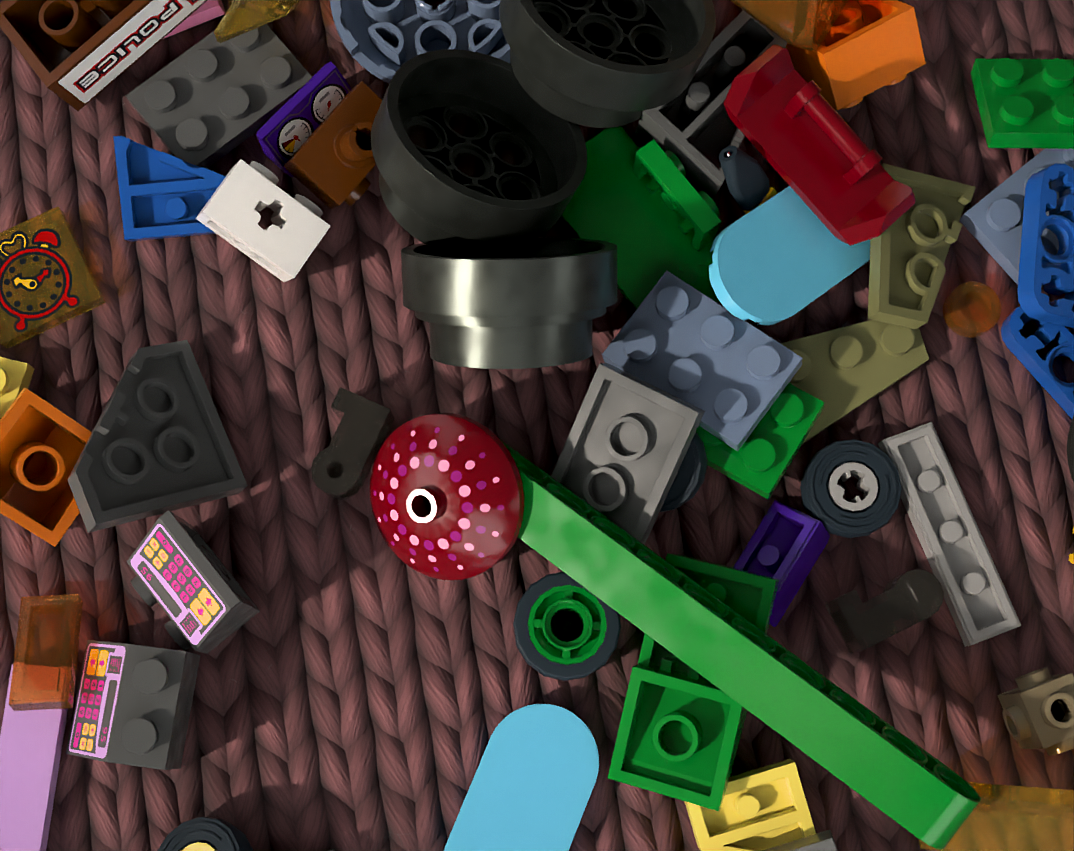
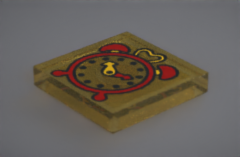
(42, 278)

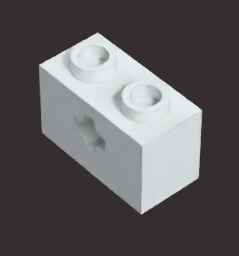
(235, 218)

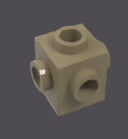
(1030, 707)

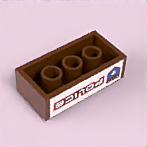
(88, 43)

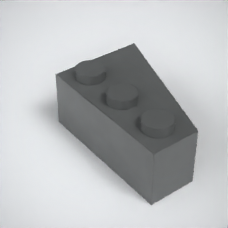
(696, 121)

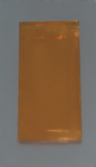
(46, 652)

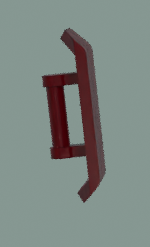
(815, 149)

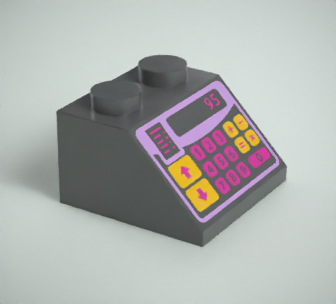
(189, 584)
(133, 705)

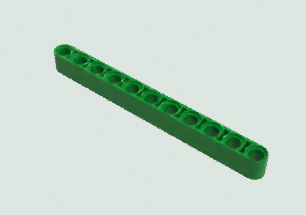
(744, 662)

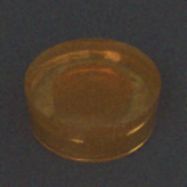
(971, 309)

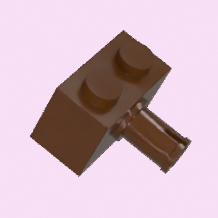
(339, 150)

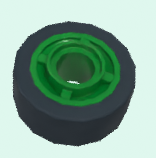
(547, 653)

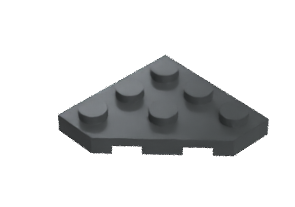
(155, 444)

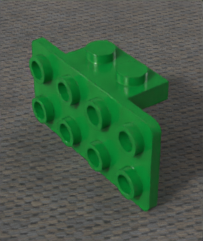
(647, 211)

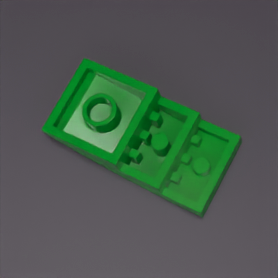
(675, 724)

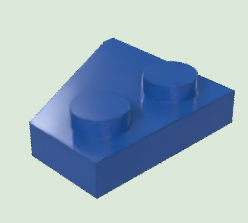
(161, 192)

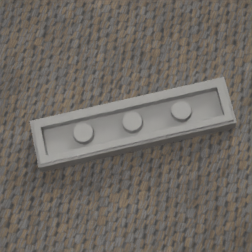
(950, 536)

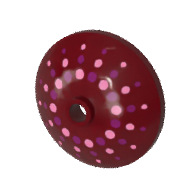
(471, 492)

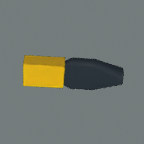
(745, 178)

